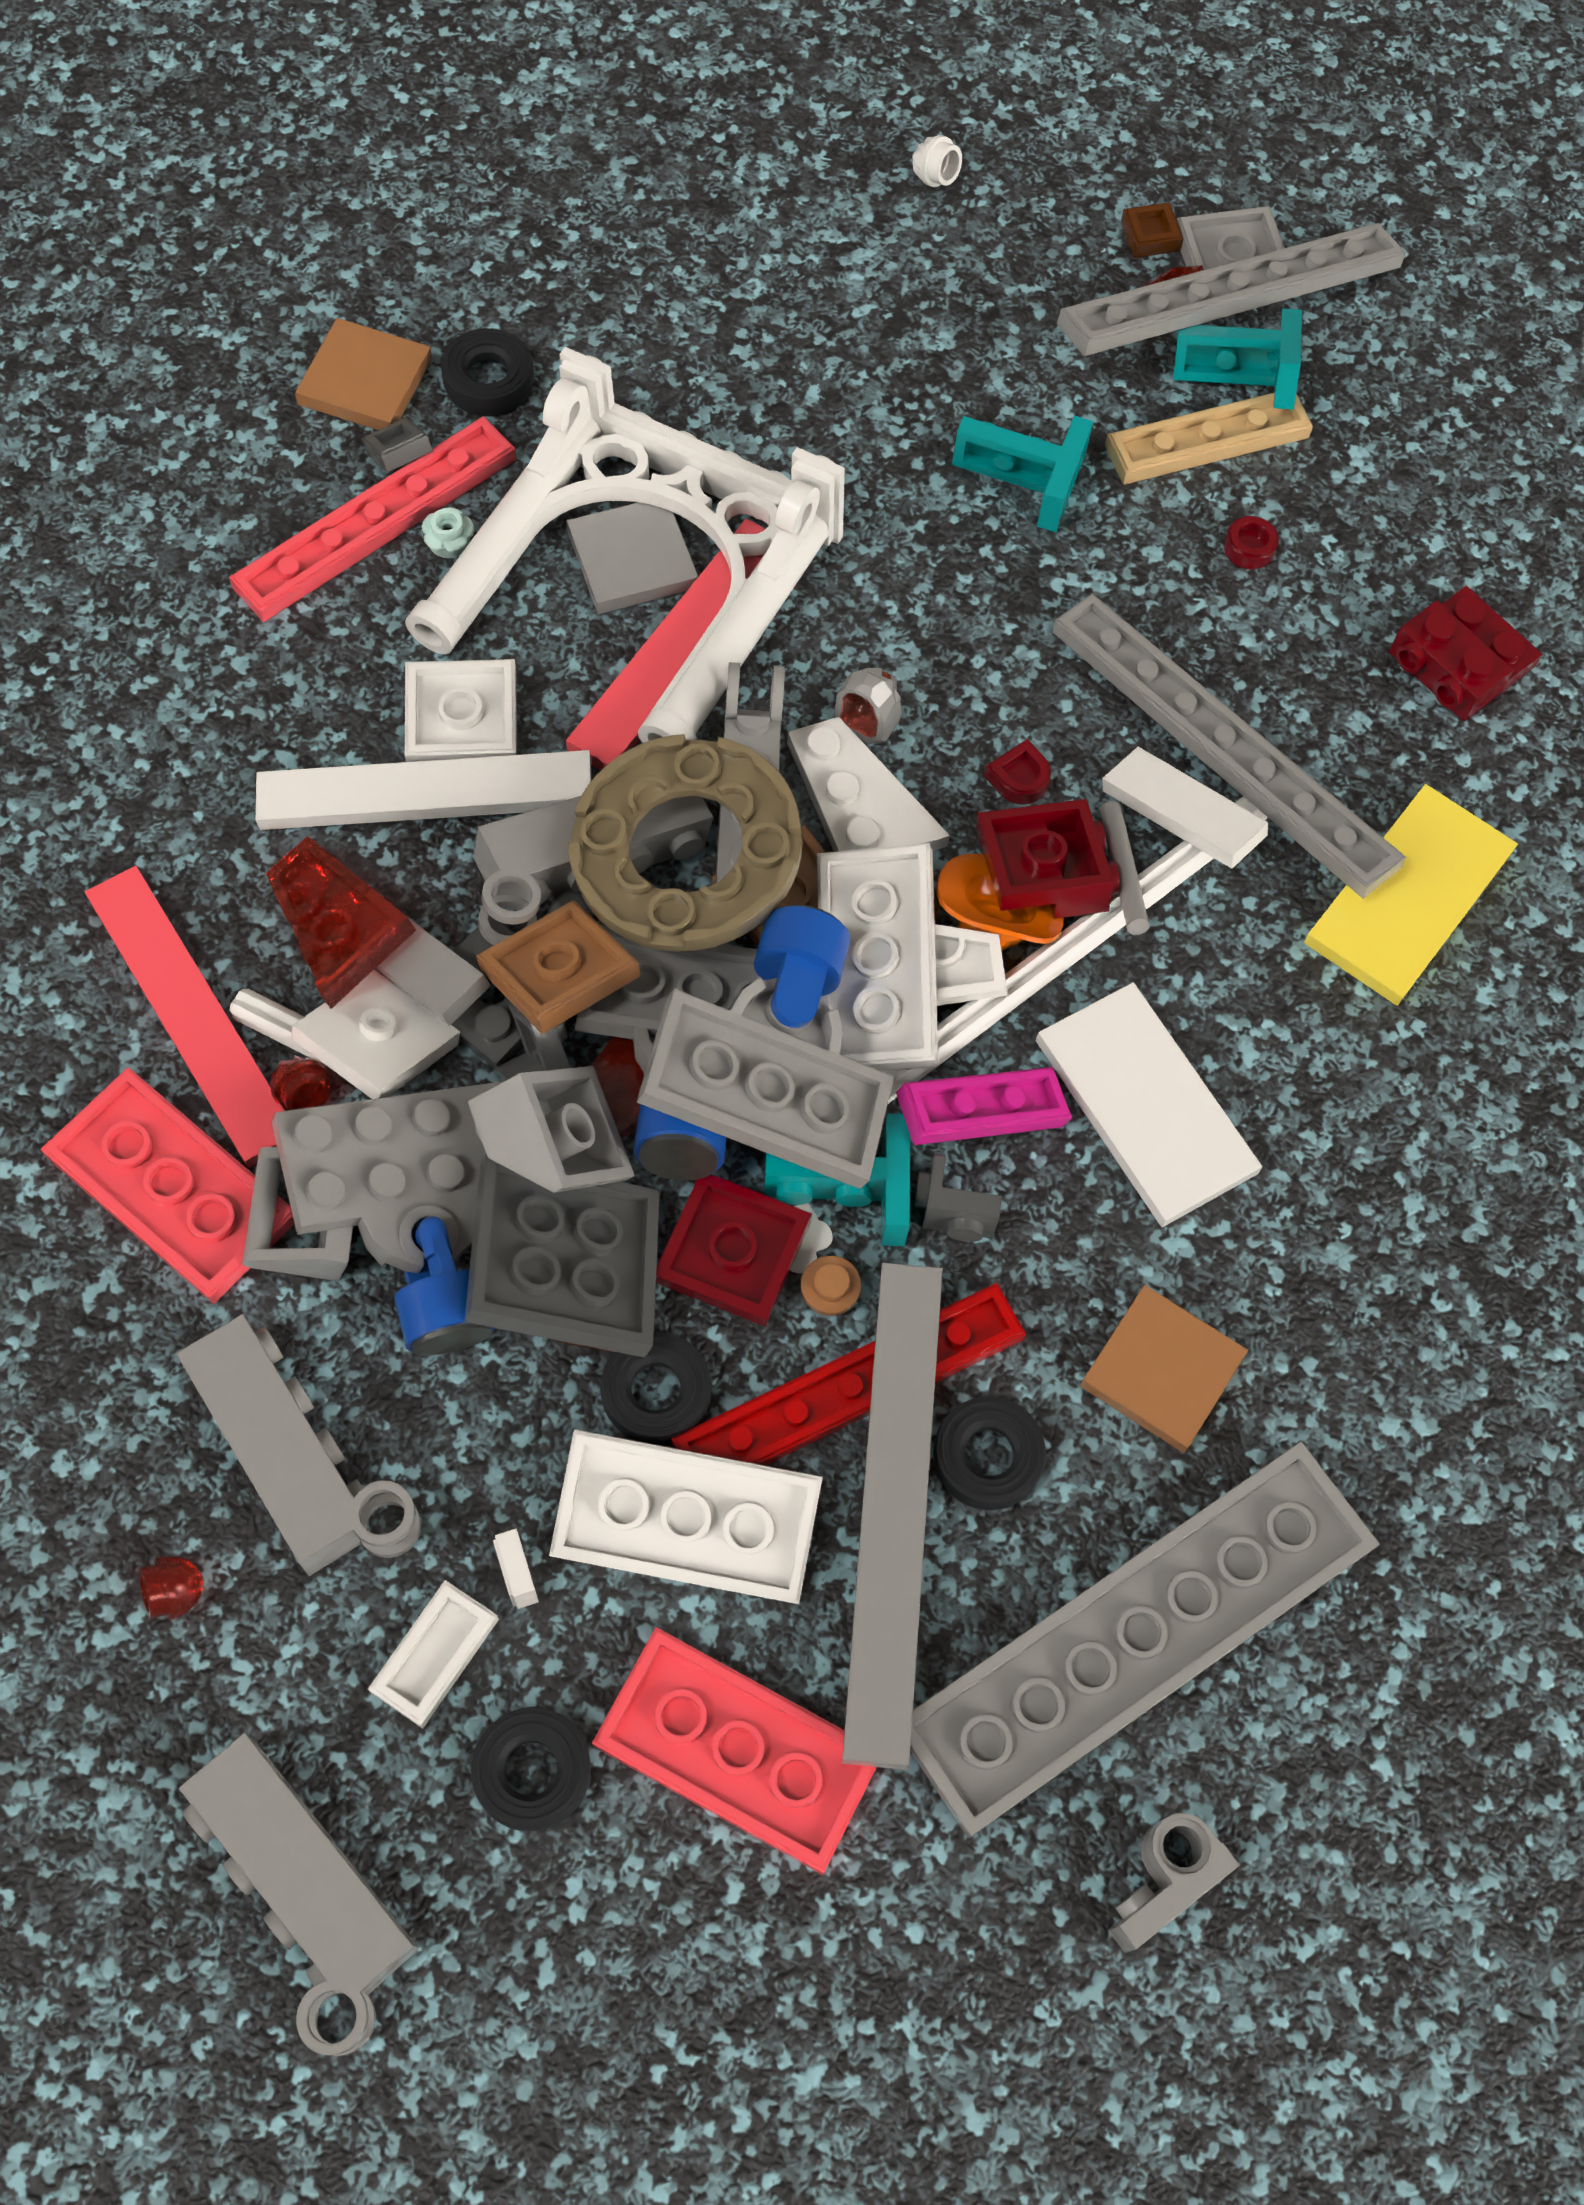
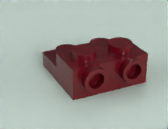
(1463, 652)
(1048, 858)

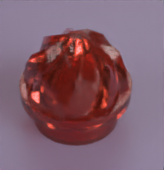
(300, 1084)
(170, 1587)

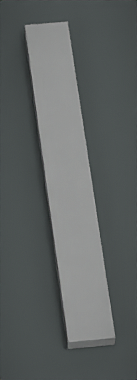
(1229, 289)
(1229, 746)
(893, 1520)

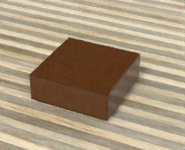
(1151, 230)

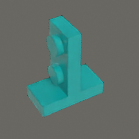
(1244, 356)
(1026, 461)
(887, 1183)

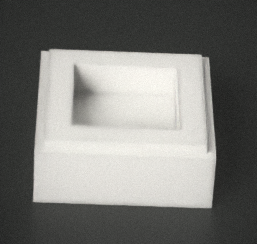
(515, 1569)

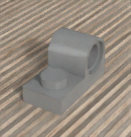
(1148, 1912)

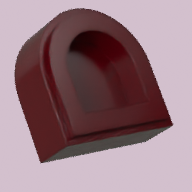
(1020, 774)

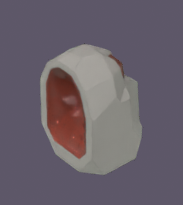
(869, 704)

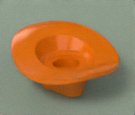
(969, 896)

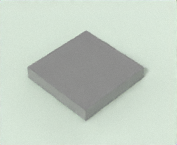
(1228, 236)
(631, 555)

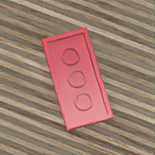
(164, 1182)
(735, 1750)

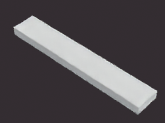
(419, 789)

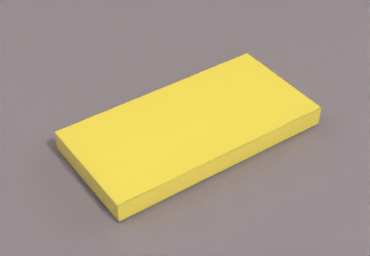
(1413, 913)

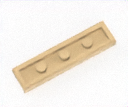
(1205, 437)

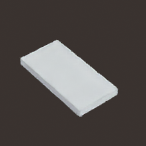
(891, 961)
(1148, 1104)
(686, 1516)

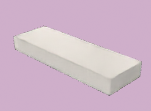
(1185, 807)

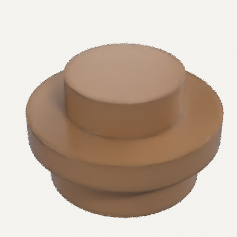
(830, 1285)

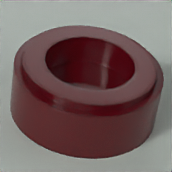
(1251, 542)

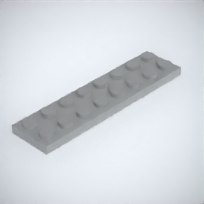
(1135, 1638)

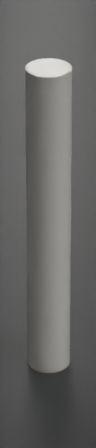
(1121, 853)

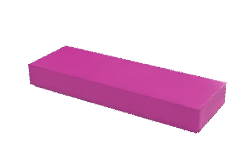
(983, 1105)

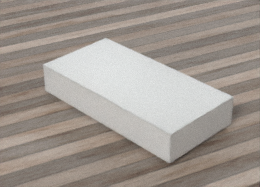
(433, 1654)

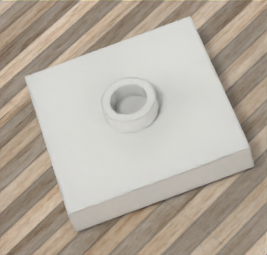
(460, 709)
(375, 1036)

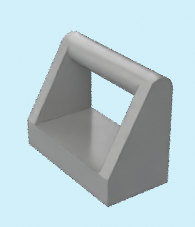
(323, 1262)

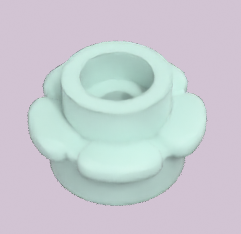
(447, 542)

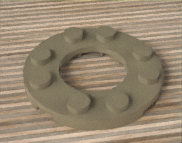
(676, 769)

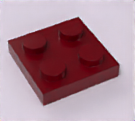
(733, 1248)

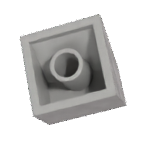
(552, 1129)

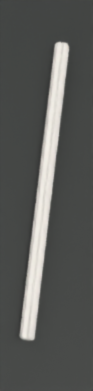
(1058, 956)

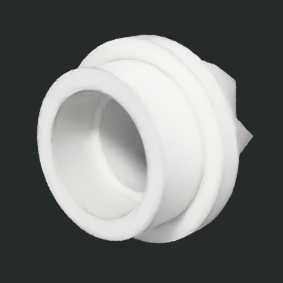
(937, 161)

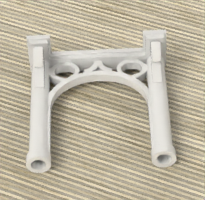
(590, 427)

